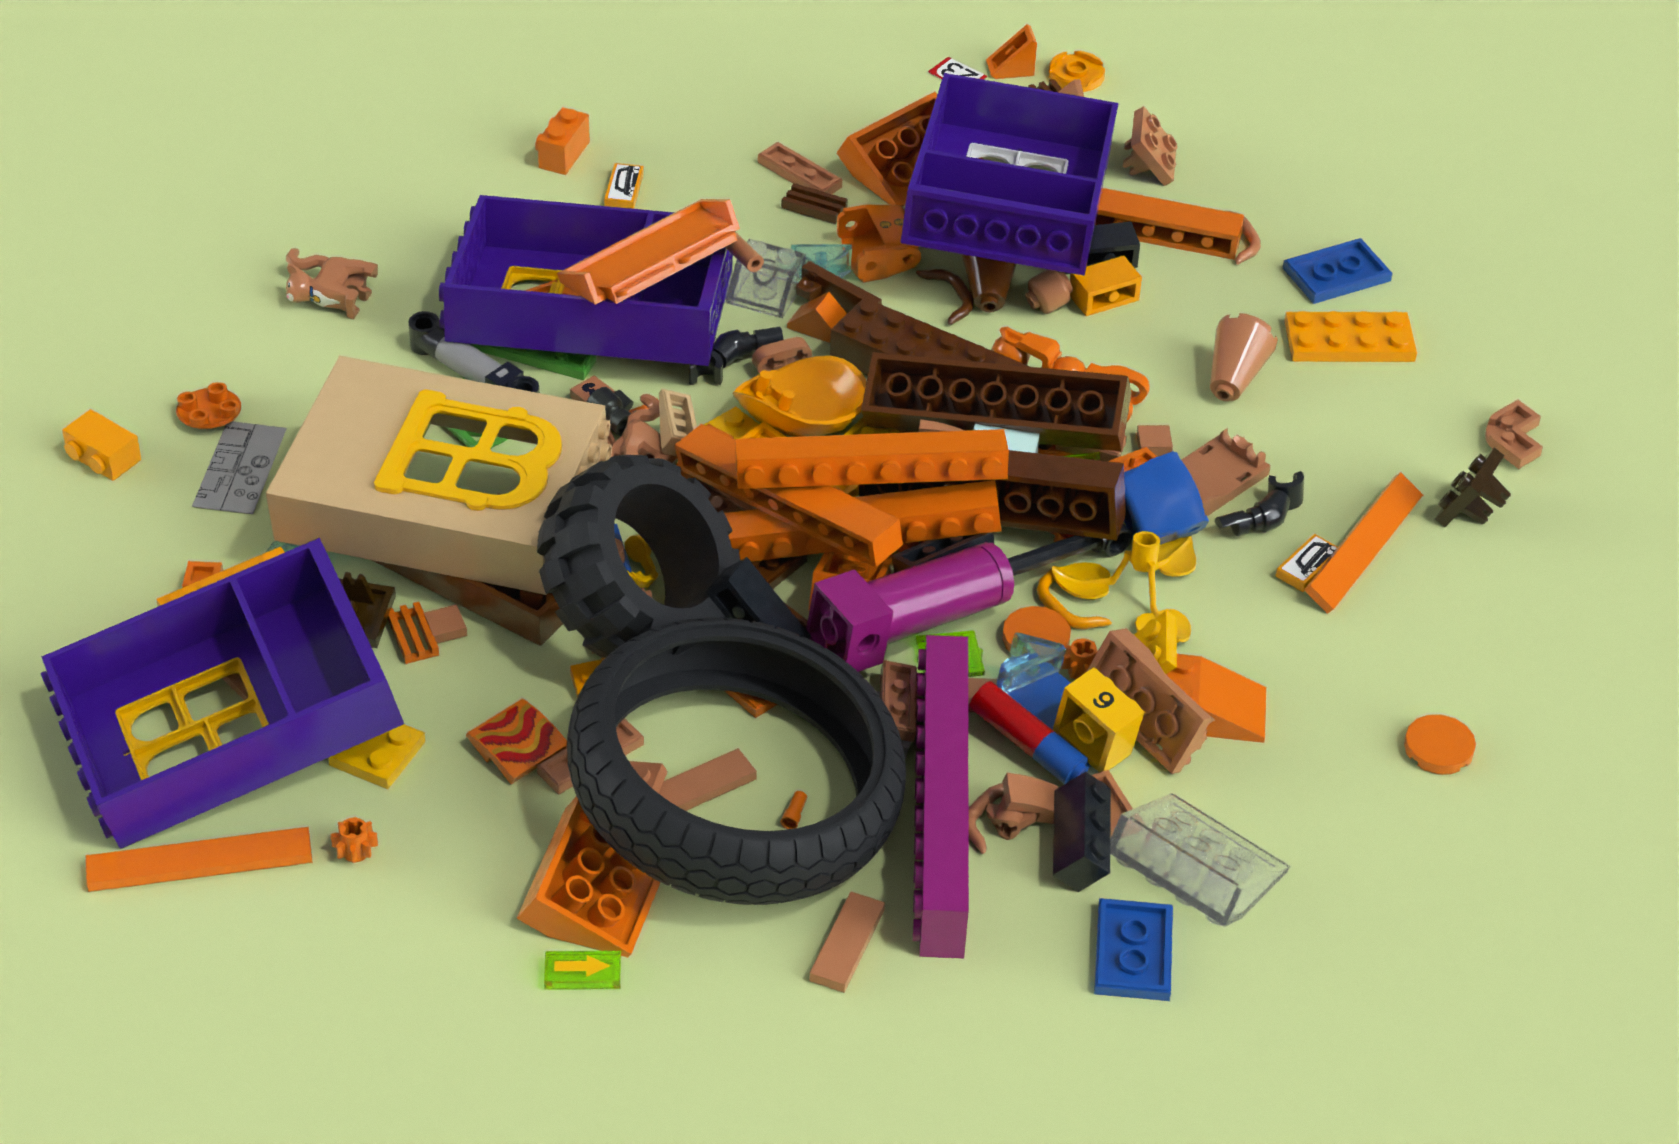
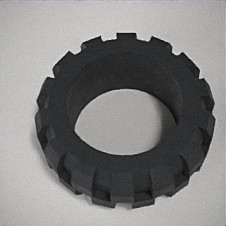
(584, 561)

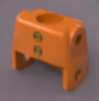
(876, 241)

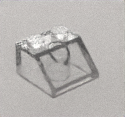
(771, 287)

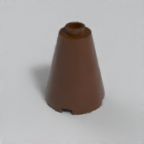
(988, 281)

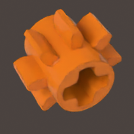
(1079, 657)
(354, 839)

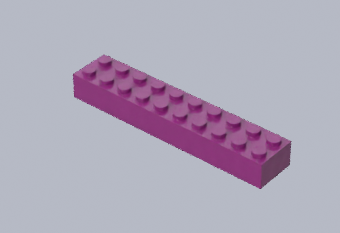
(944, 799)

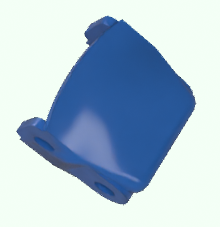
(1163, 499)

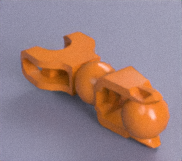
(1022, 346)

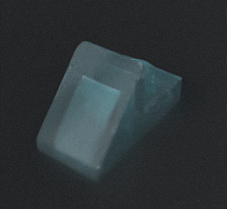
(1030, 662)

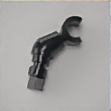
(731, 347)
(1270, 511)

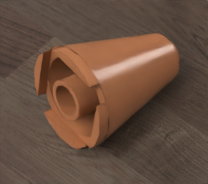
(1239, 354)

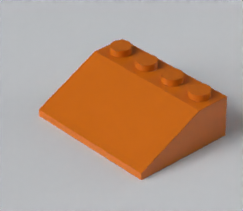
(887, 150)
(587, 889)

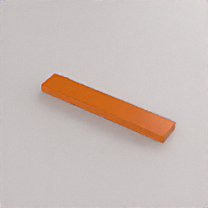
(1363, 543)
(198, 859)

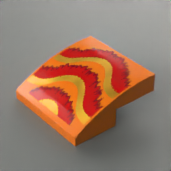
(517, 740)

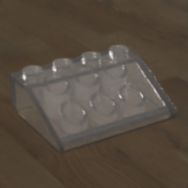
(1195, 858)

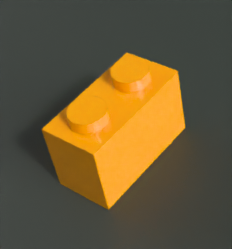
(1106, 286)
(101, 444)

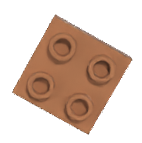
(1151, 148)

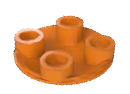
(208, 407)

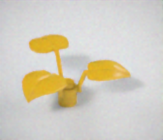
(1147, 555)

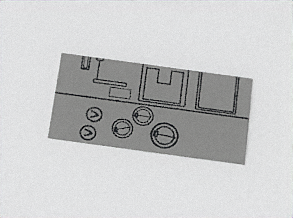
(239, 467)

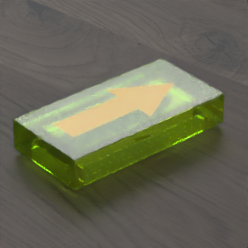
(582, 970)

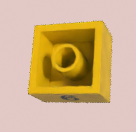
(1098, 720)

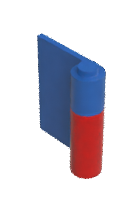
(1028, 720)

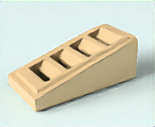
(671, 419)

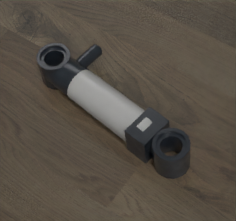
(463, 358)

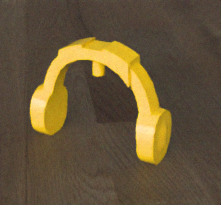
(640, 552)

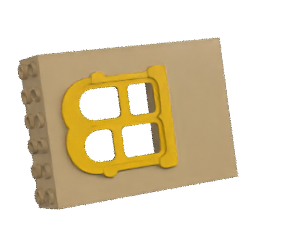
(360, 438)

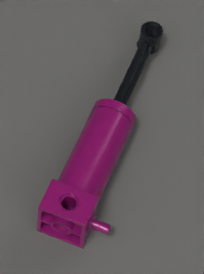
(864, 617)

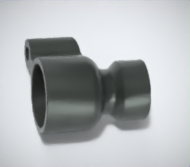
(616, 407)

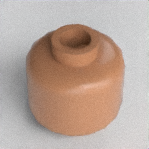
(1048, 291)

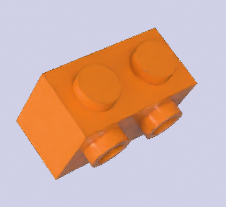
(563, 140)

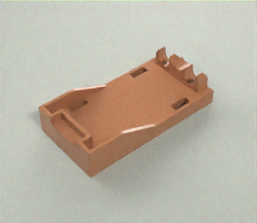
(1222, 466)
(1169, 714)

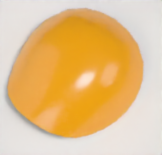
(805, 396)

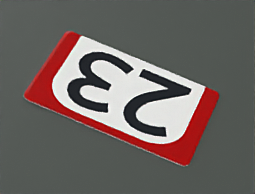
(954, 67)

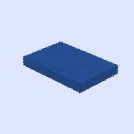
(1337, 270)
(1134, 949)

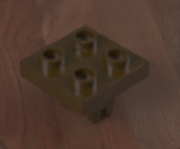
(1469, 488)
(370, 603)

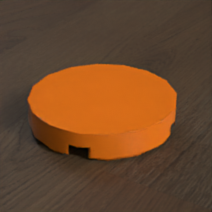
(1036, 622)
(1440, 744)

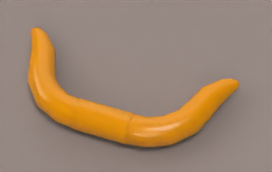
(1052, 603)

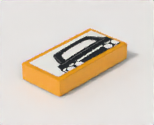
(624, 186)
(1305, 562)

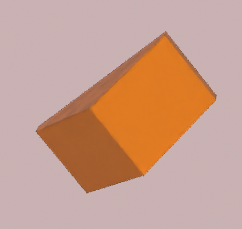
(1015, 56)
(817, 317)

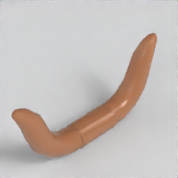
(1253, 239)
(977, 809)

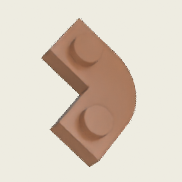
(1508, 433)

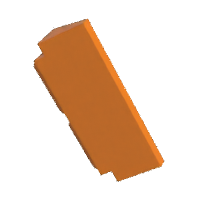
(654, 252)

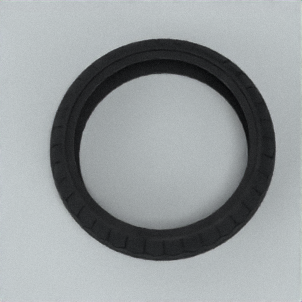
(706, 855)

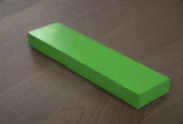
(559, 362)

